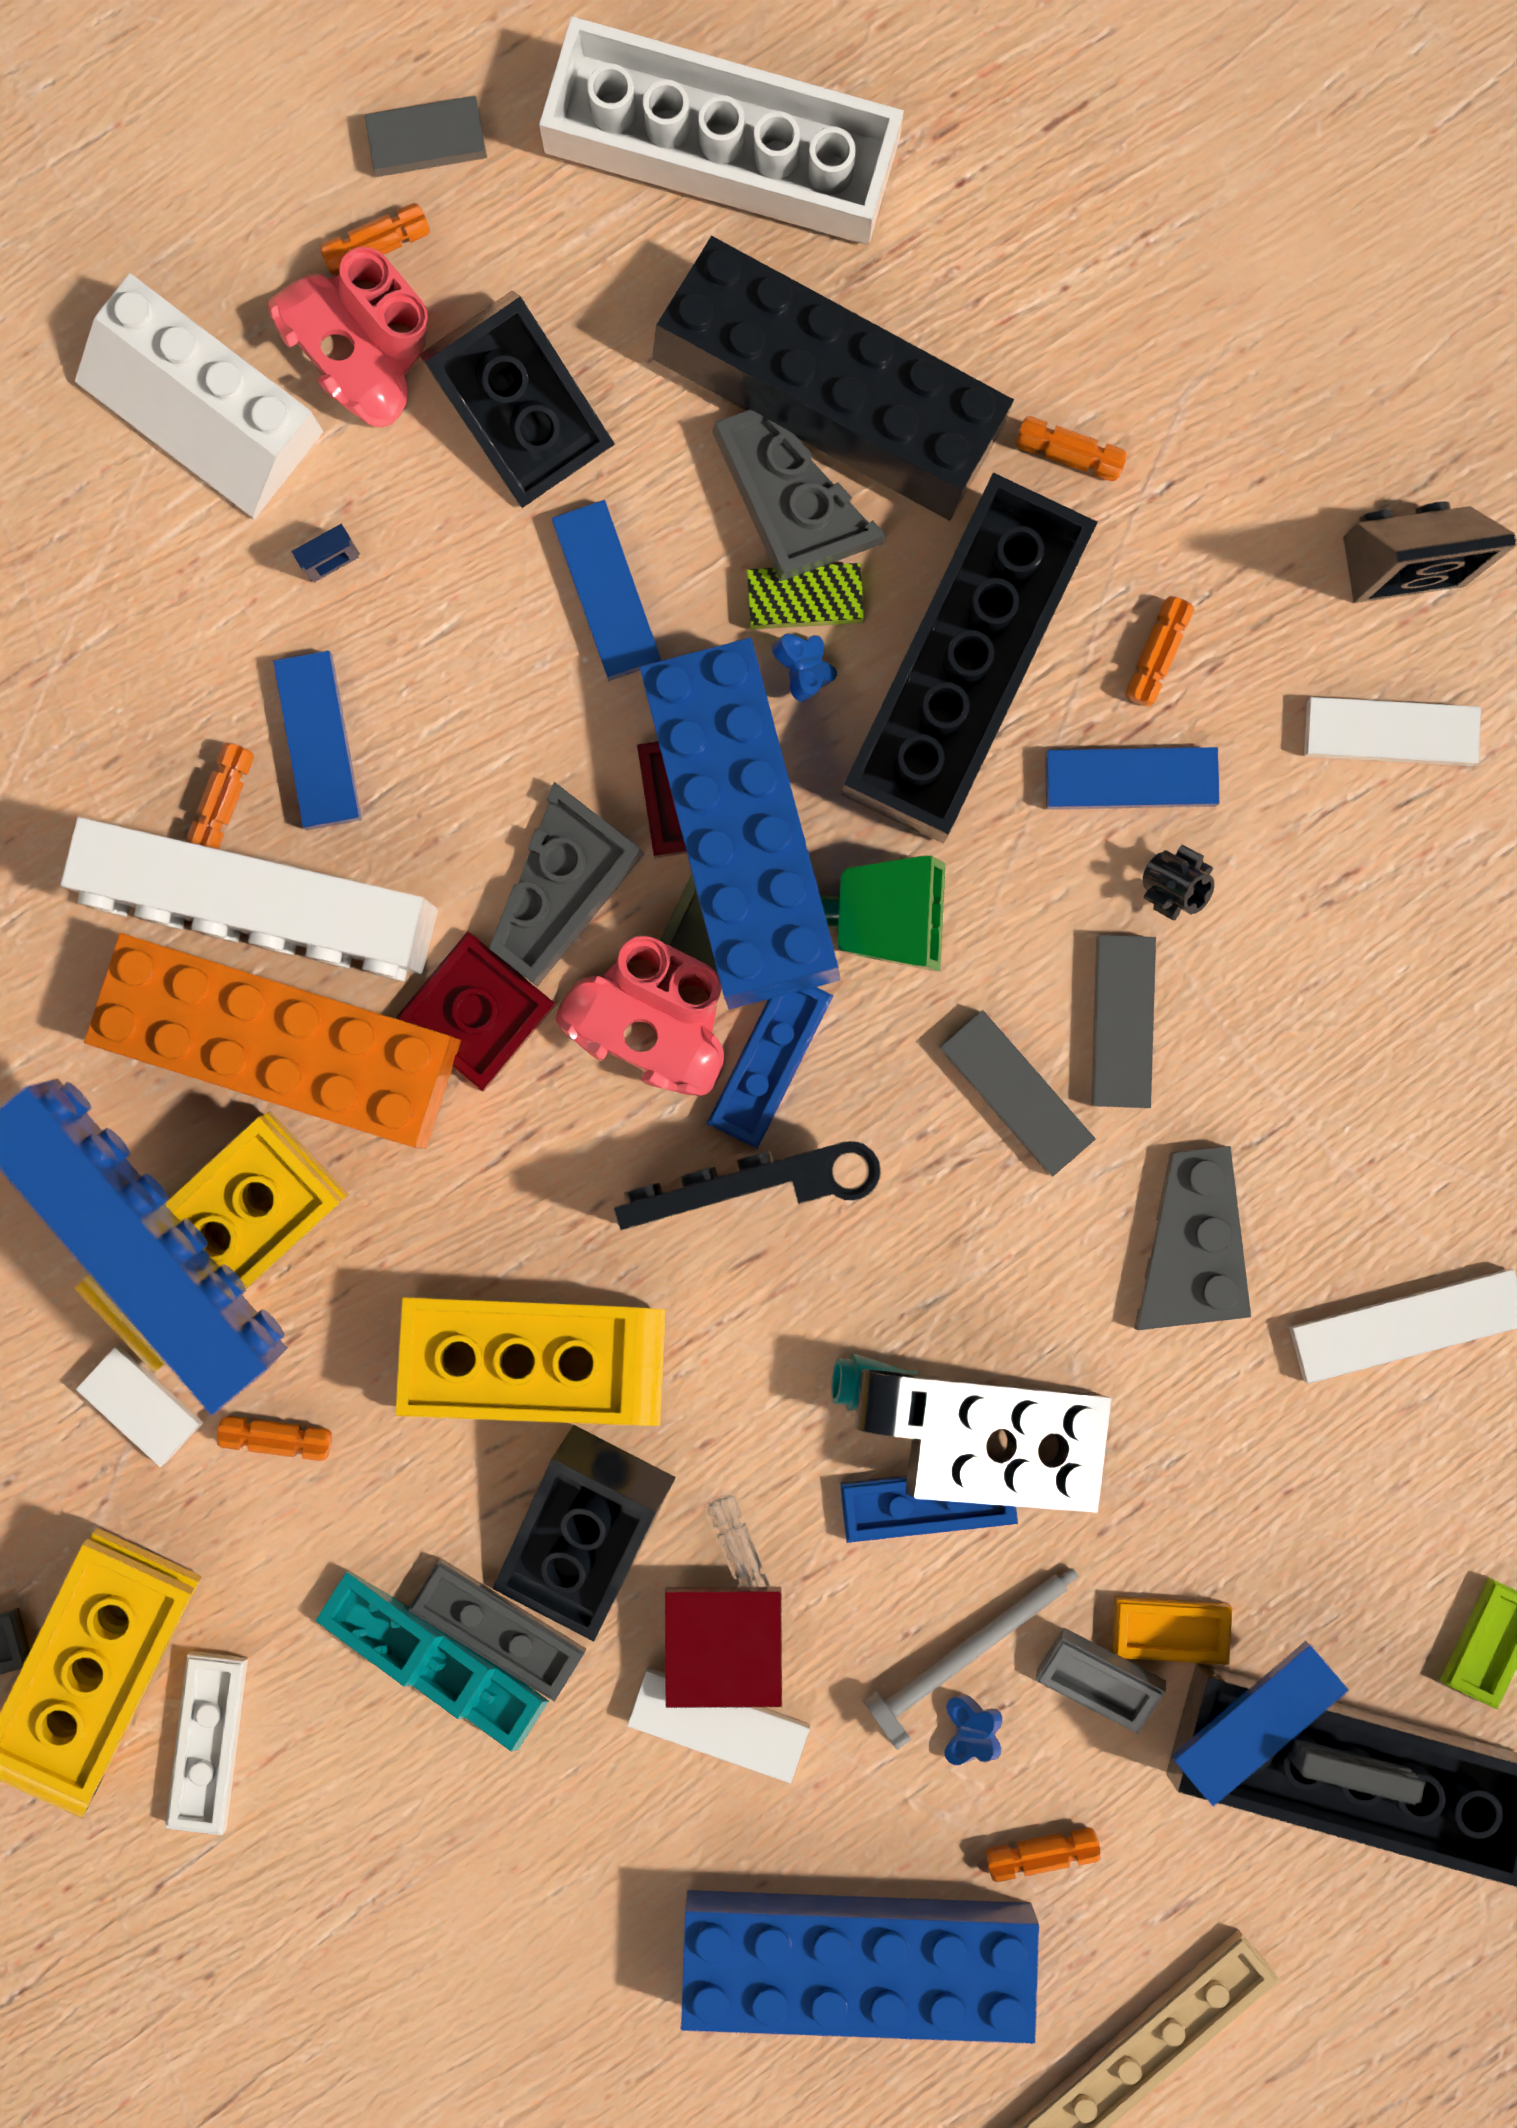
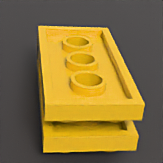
(222, 1194)
(619, 1390)
(67, 1759)

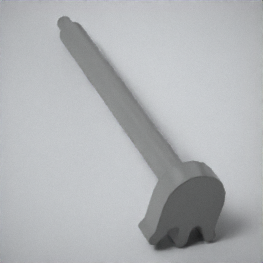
(888, 1710)

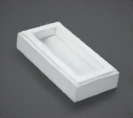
(139, 1406)

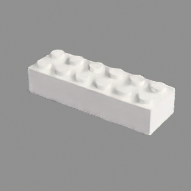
(720, 130)
(249, 896)

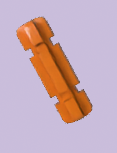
(380, 234)
(1071, 448)
(1159, 651)
(220, 796)
(274, 1438)
(1043, 1854)

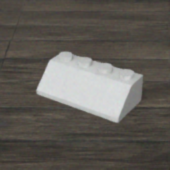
(194, 397)

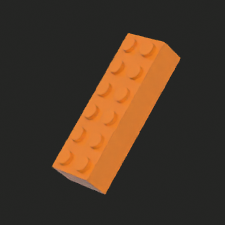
(272, 1041)

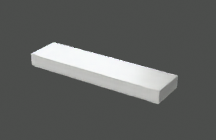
(1406, 1326)

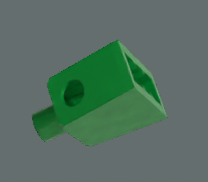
(891, 911)

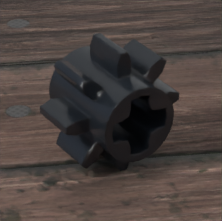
(1178, 882)

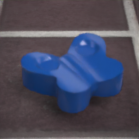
(805, 663)
(974, 1731)

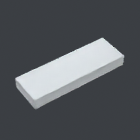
(1392, 731)
(741, 1736)
(206, 1742)

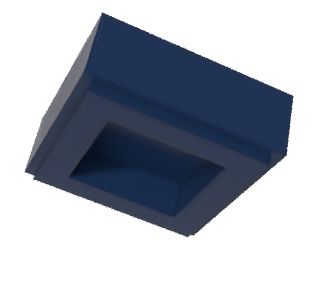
(326, 553)

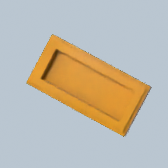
(1172, 1630)

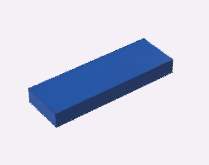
(606, 589)
(317, 740)
(1132, 778)
(768, 1064)
(882, 1511)
(1259, 1723)

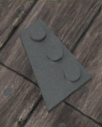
(790, 500)
(566, 880)
(1197, 1245)

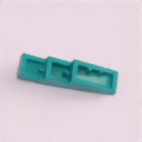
(431, 1661)

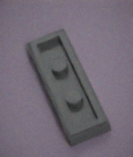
(1123, 1021)
(1017, 1093)
(497, 1629)

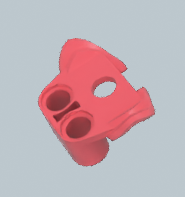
(373, 377)
(686, 1050)

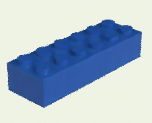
(740, 824)
(134, 1243)
(860, 1967)

